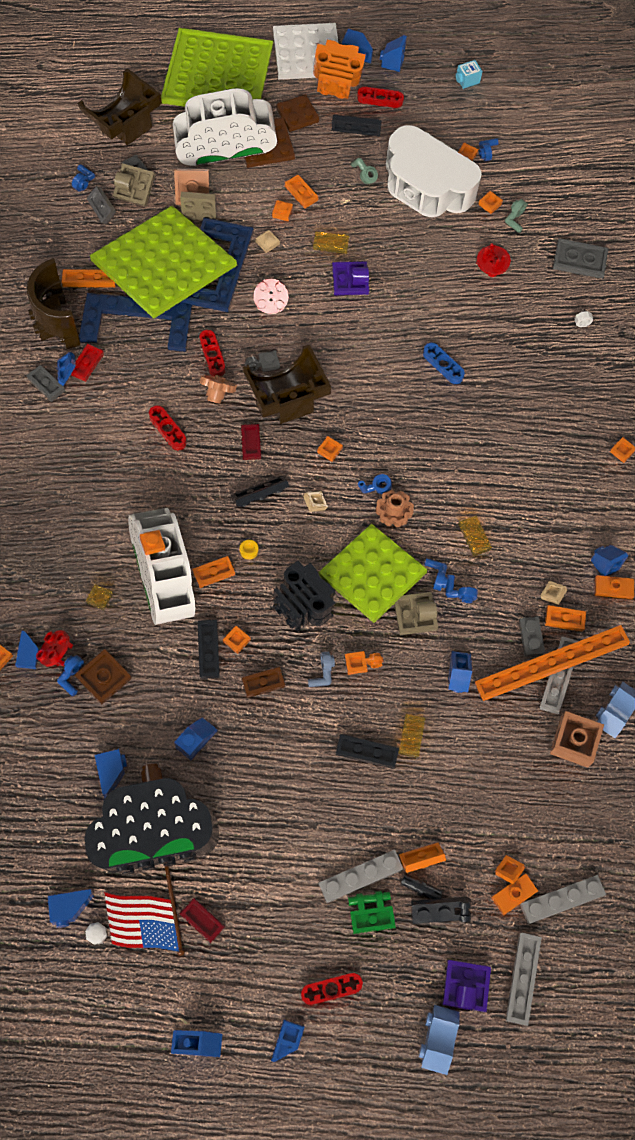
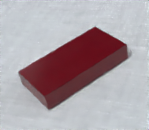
(251, 442)
(202, 920)

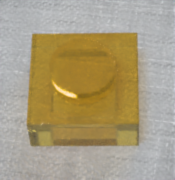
(99, 597)

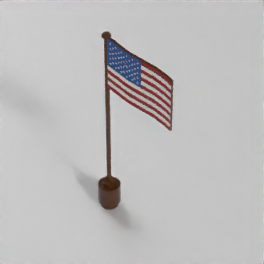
(145, 919)

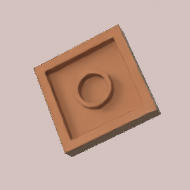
(190, 181)

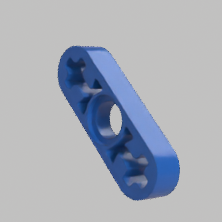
(445, 371)

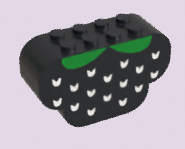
(150, 827)

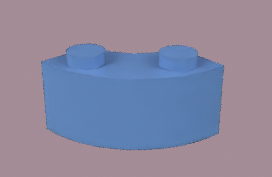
(617, 710)
(440, 1039)

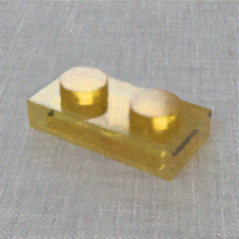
(331, 242)
(474, 535)
(411, 736)

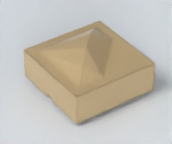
(267, 241)
(315, 501)
(553, 592)

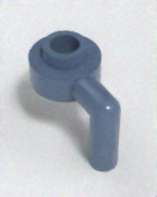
(327, 662)

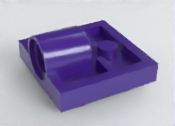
(350, 278)
(466, 986)

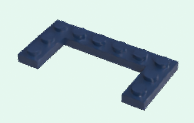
(240, 239)
(119, 305)

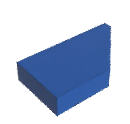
(65, 367)
(26, 652)
(288, 1040)

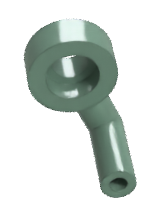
(364, 171)
(518, 208)

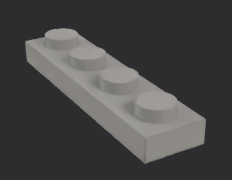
(557, 685)
(360, 876)
(562, 899)
(523, 979)

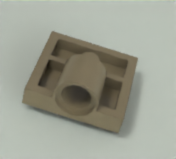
(133, 184)
(198, 206)
(416, 613)

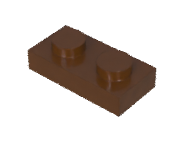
(263, 682)

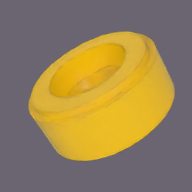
(248, 549)

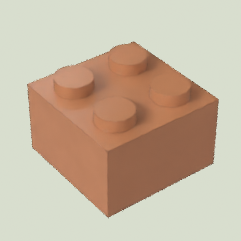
(577, 739)

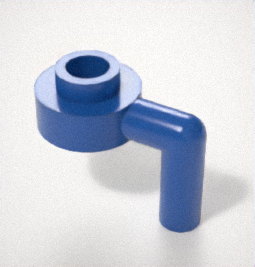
(485, 150)
(81, 180)
(375, 486)
(441, 580)
(467, 594)
(72, 666)

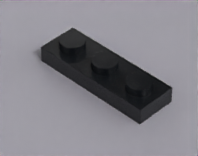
(356, 125)
(259, 491)
(208, 649)
(367, 751)

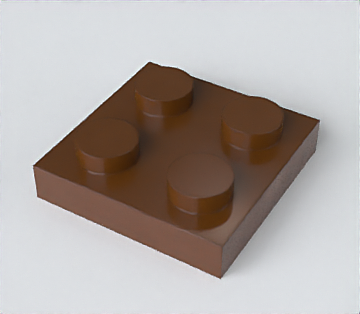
(297, 112)
(103, 676)

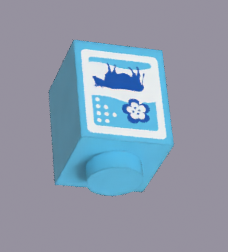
(468, 74)

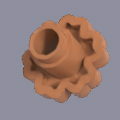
(217, 387)
(394, 508)

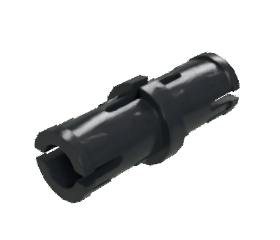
(421, 887)

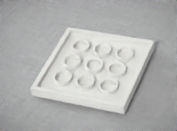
(297, 47)

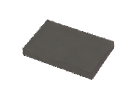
(580, 258)

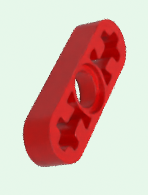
(369, 91)
(213, 347)
(168, 435)
(314, 987)

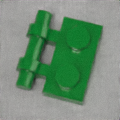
(371, 919)

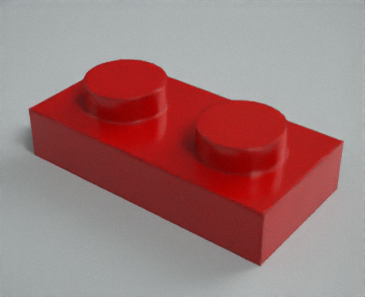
(87, 362)

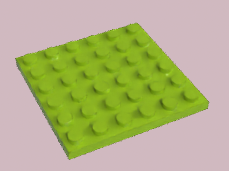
(215, 63)
(163, 261)

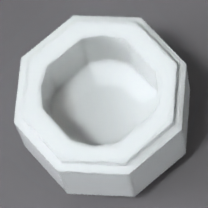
(583, 319)
(96, 933)

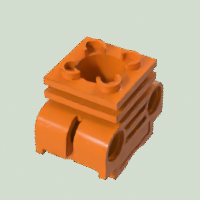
(337, 68)

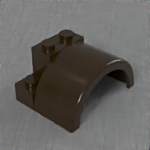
(129, 112)
(48, 314)
(292, 390)

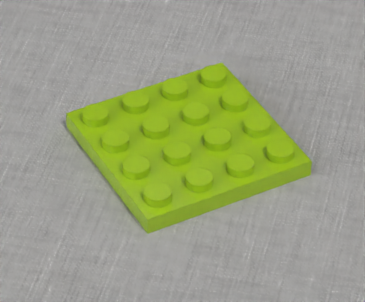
(372, 572)

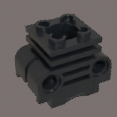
(304, 597)

